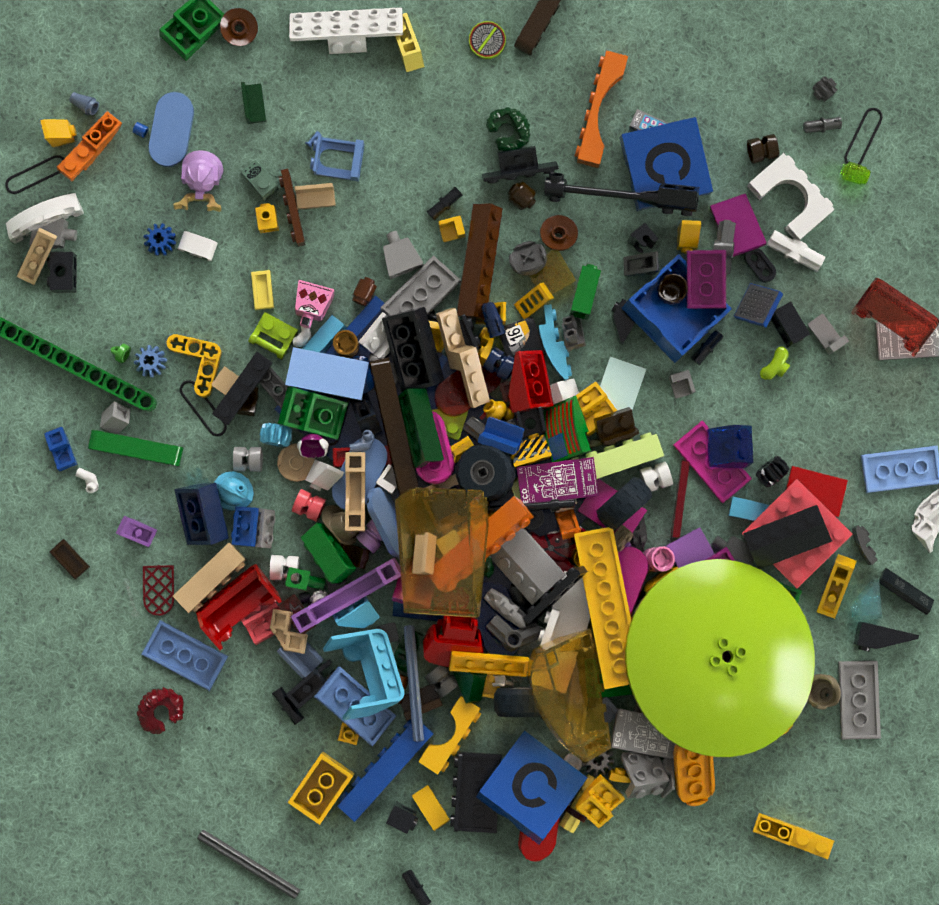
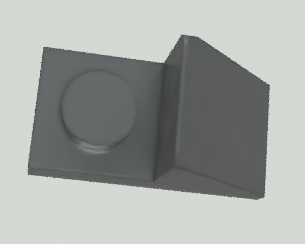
(641, 264)

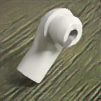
(302, 338)

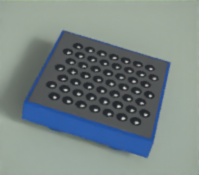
(758, 305)

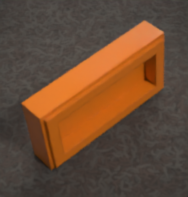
(567, 523)

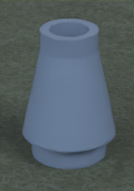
(84, 103)

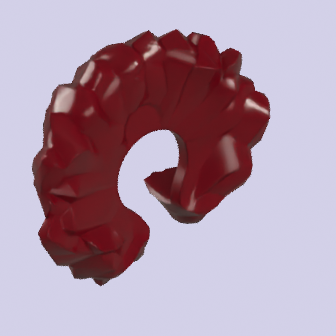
(153, 699)

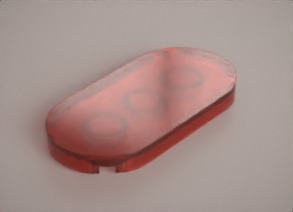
(452, 395)

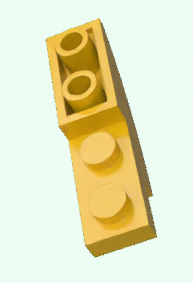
(793, 835)

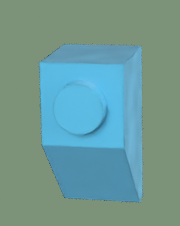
(357, 614)

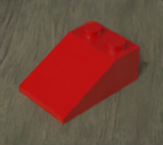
(529, 382)

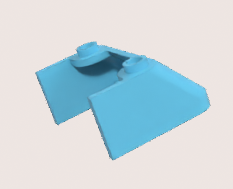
(379, 668)

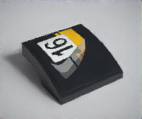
(521, 337)

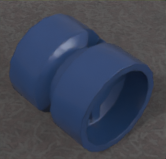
(506, 367)

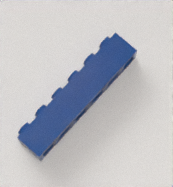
(381, 773)

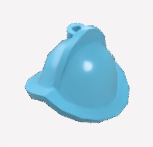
(234, 490)

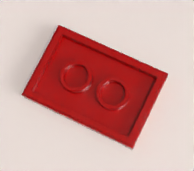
(825, 488)

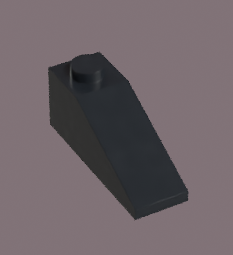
(877, 637)

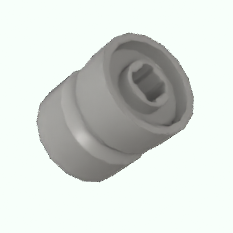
(255, 459)

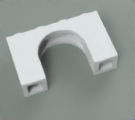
(785, 172)

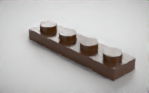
(293, 215)

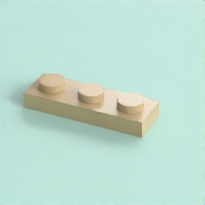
(36, 256)

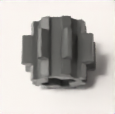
(824, 89)

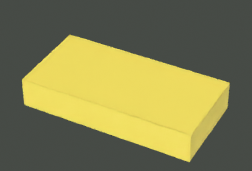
(262, 290)

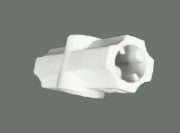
(796, 251)

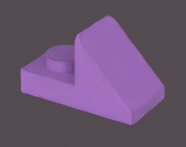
(136, 531)

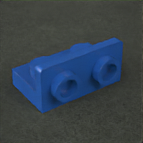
(245, 526)

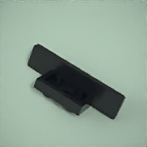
(519, 163)

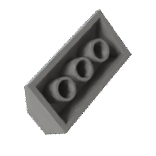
(527, 566)

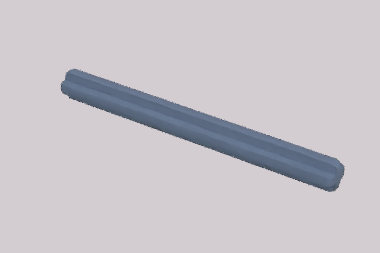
(413, 682)

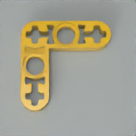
(205, 360)

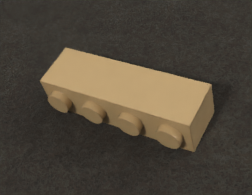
(209, 578)

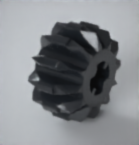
(772, 471)

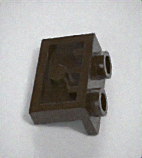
(615, 426)

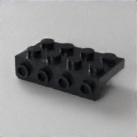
(472, 774)

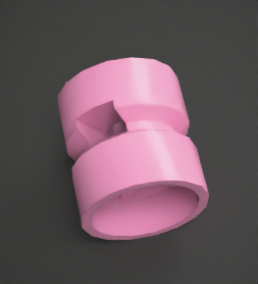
(659, 559)

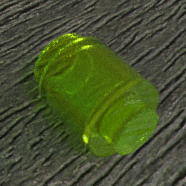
(855, 173)

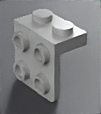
(645, 774)

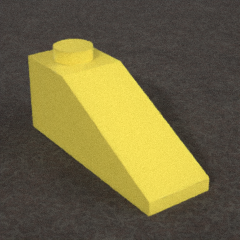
(409, 47)

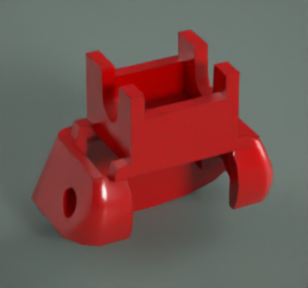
(458, 635)

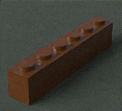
(479, 260)

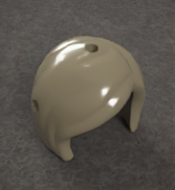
(820, 687)

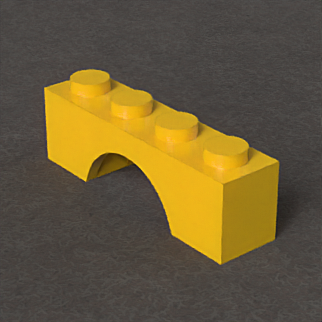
(436, 756)

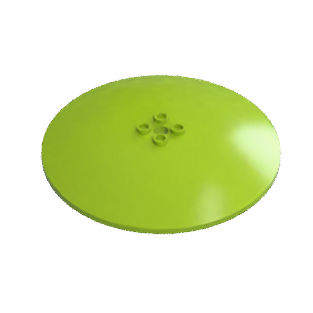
(679, 665)

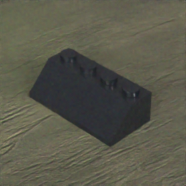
(413, 349)
(787, 537)

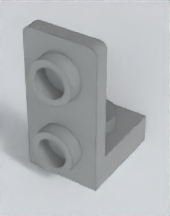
(827, 334)

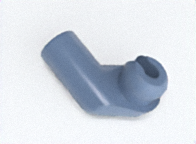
(365, 442)

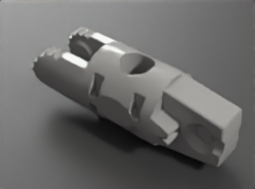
(505, 607)

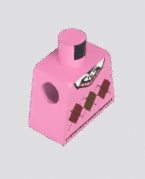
(312, 302)

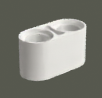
(197, 245)

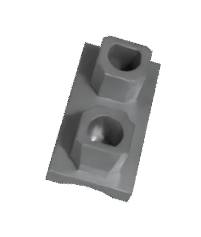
(573, 333)

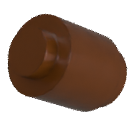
(364, 291)

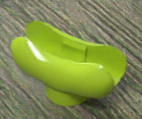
(777, 366)

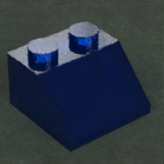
(730, 446)

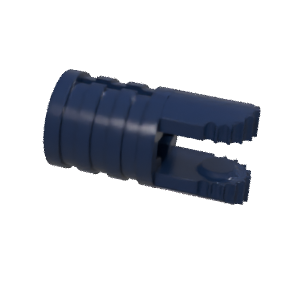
(492, 320)

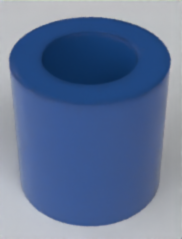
(140, 129)

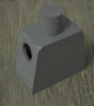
(736, 546)

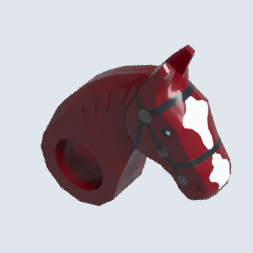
(557, 548)

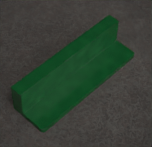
(420, 427)

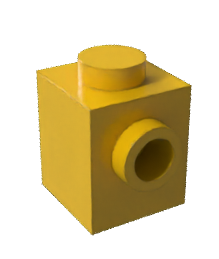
(267, 218)

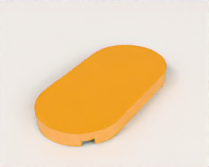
(693, 776)

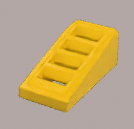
(543, 290)

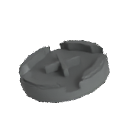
(528, 258)

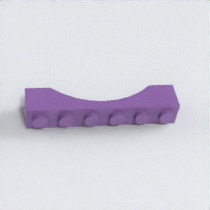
(347, 595)

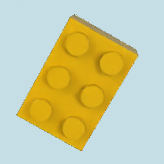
(321, 788)

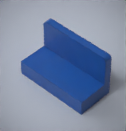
(502, 435)

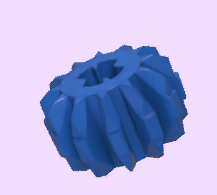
(162, 246)

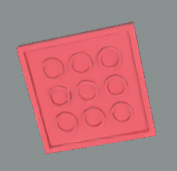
(793, 500)

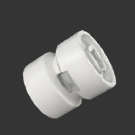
(656, 476)
(278, 564)

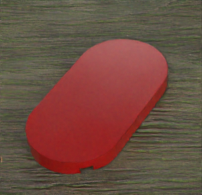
(534, 851)

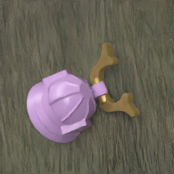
(200, 172)

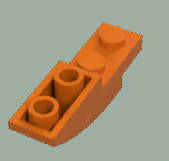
(90, 147)

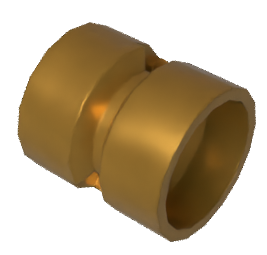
(346, 344)

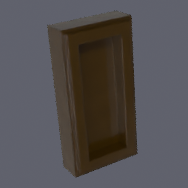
(69, 559)

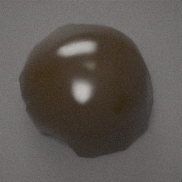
(672, 289)

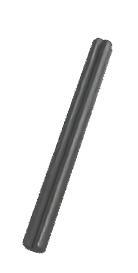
(248, 864)

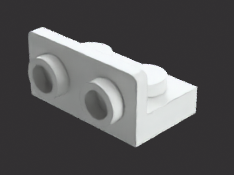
(375, 338)

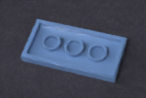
(184, 655)
(344, 691)

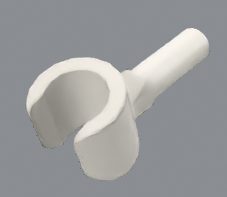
(500, 680)

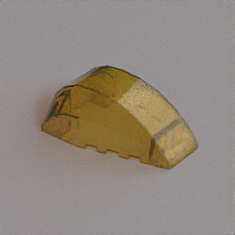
(568, 693)

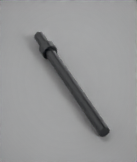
(554, 505)

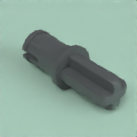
(822, 125)

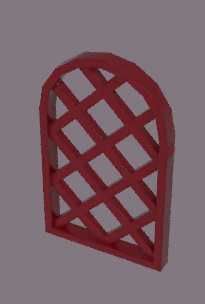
(158, 594)

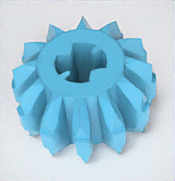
(275, 435)

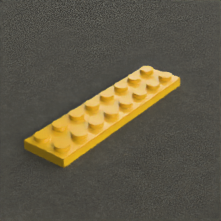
(605, 602)

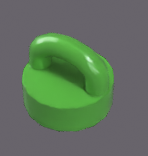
(121, 353)

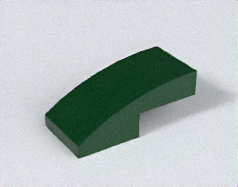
(400, 653)

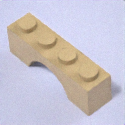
(355, 492)

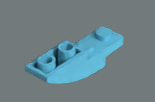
(555, 351)

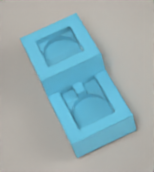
(746, 509)

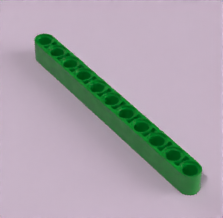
(71, 363)

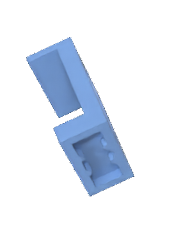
(327, 143)

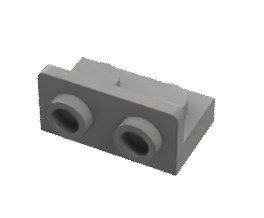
(265, 527)

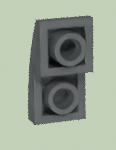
(861, 539)

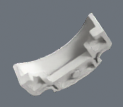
(41, 215)
(927, 521)

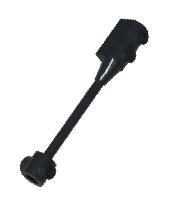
(668, 196)

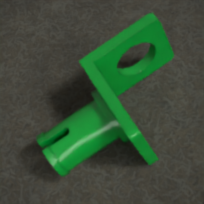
(305, 580)

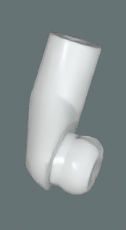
(90, 480)

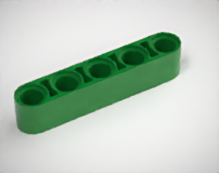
(135, 447)

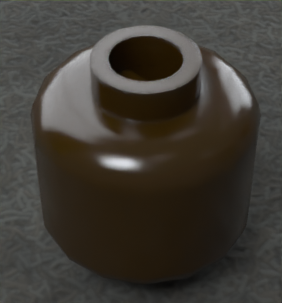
(521, 196)

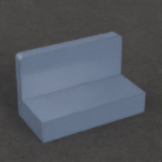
(302, 663)

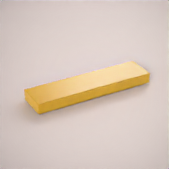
(488, 663)

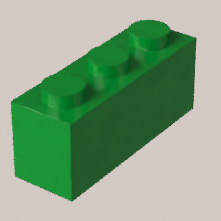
(328, 553)

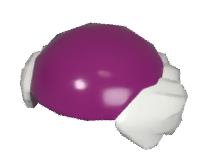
(312, 446)

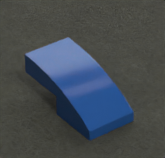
(60, 448)

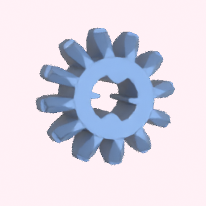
(147, 368)

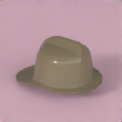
(334, 520)

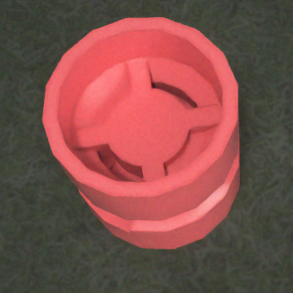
(308, 505)

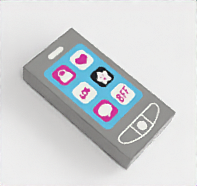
(644, 120)

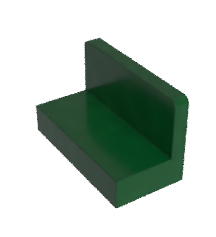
(253, 103)

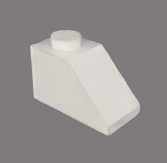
(323, 475)

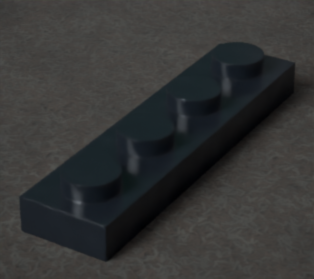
(242, 388)
(549, 599)

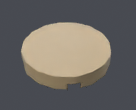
(293, 465)

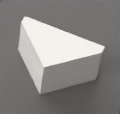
(563, 390)

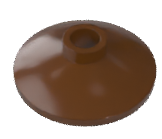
(242, 18)
(562, 225)

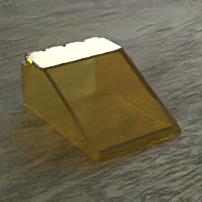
(459, 554)

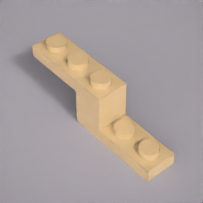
(462, 357)

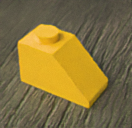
(58, 132)
(688, 235)

